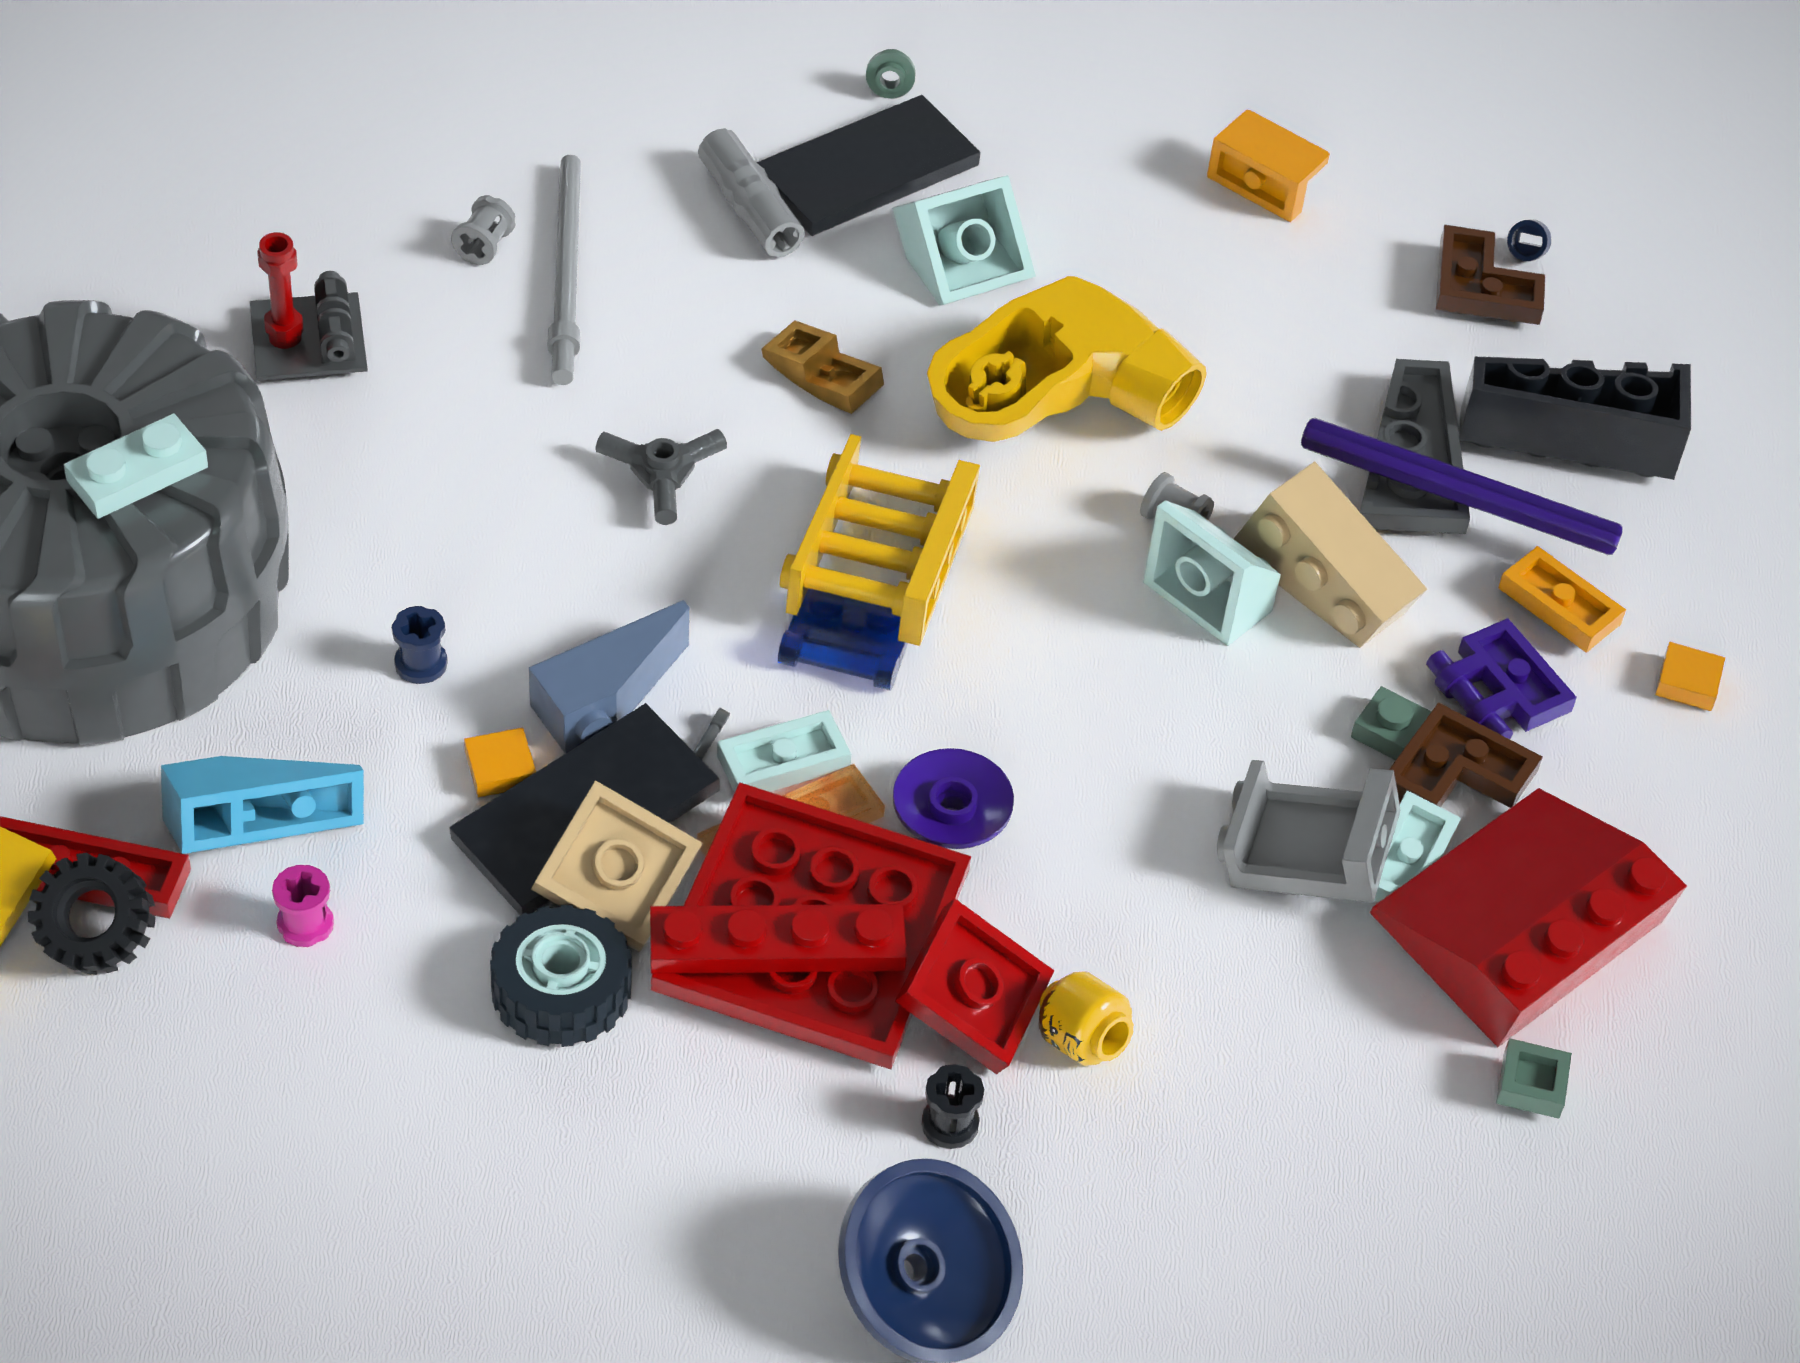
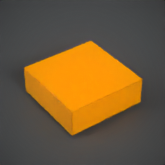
(1690, 676)
(498, 761)

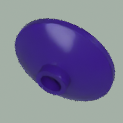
(954, 781)

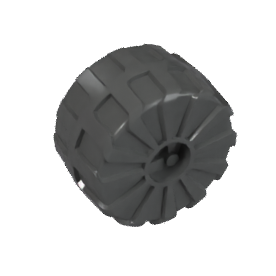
(165, 598)

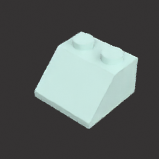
(965, 240)
(1208, 573)

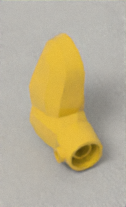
(1053, 353)

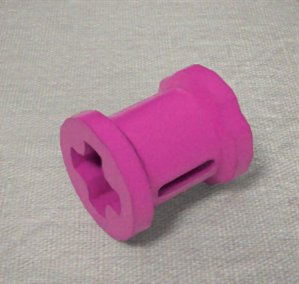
(302, 900)

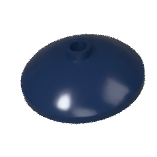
(960, 1253)

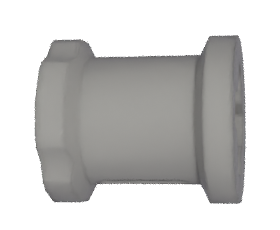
(483, 230)
(1164, 489)

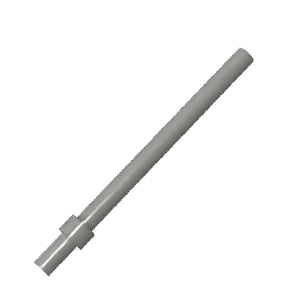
(564, 333)

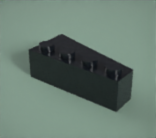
(1581, 413)

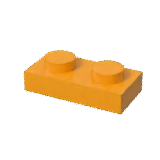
(1562, 599)

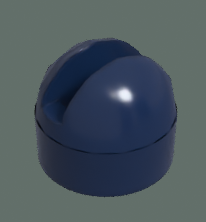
(1528, 251)

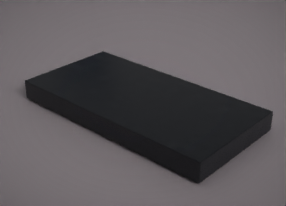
(869, 164)
(522, 826)

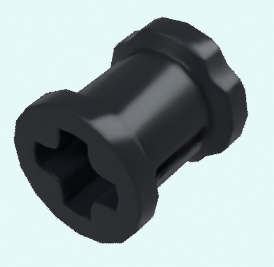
(945, 1106)

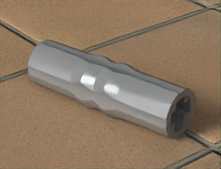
(751, 193)

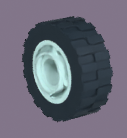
(561, 975)

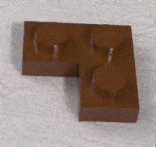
(1475, 287)
(1459, 749)

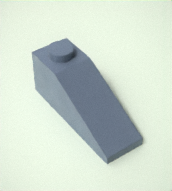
(607, 676)

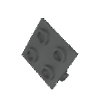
(330, 337)

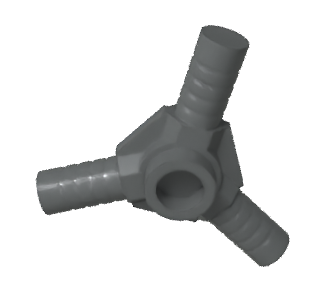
(662, 464)

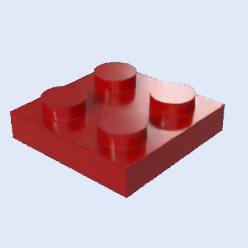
(975, 986)

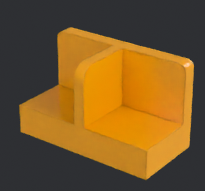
(1265, 163)

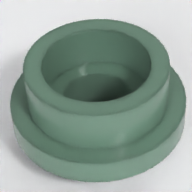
(893, 61)

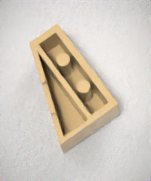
(1331, 556)

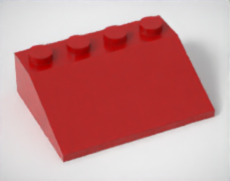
(1528, 910)

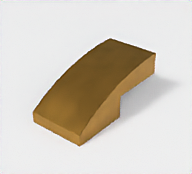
(815, 364)

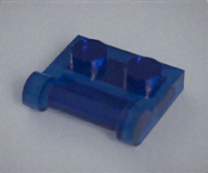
(844, 638)

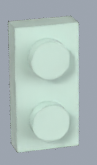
(135, 465)
(785, 753)
(1417, 842)

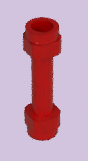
(278, 259)

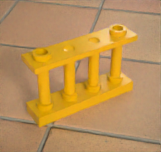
(923, 566)

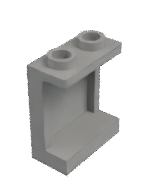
(1309, 836)

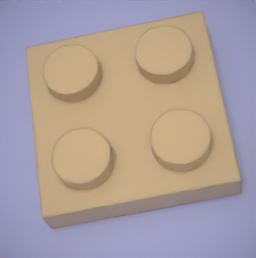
(617, 862)

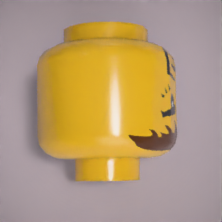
(1085, 1018)

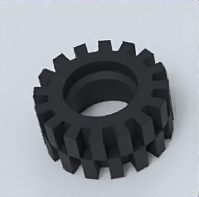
(60, 893)

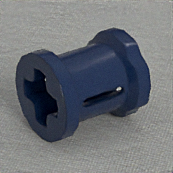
(420, 653)

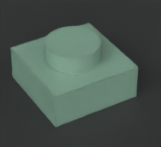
(1389, 722)
(1534, 1078)

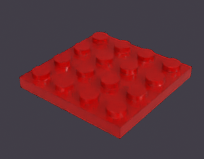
(805, 855)

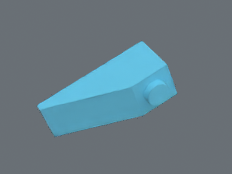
(257, 799)

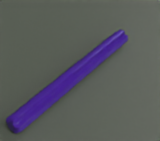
(1462, 486)

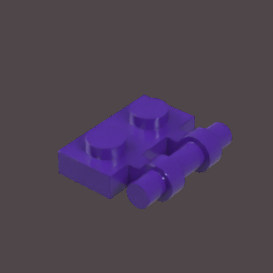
(1511, 670)

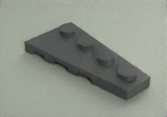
(1423, 420)

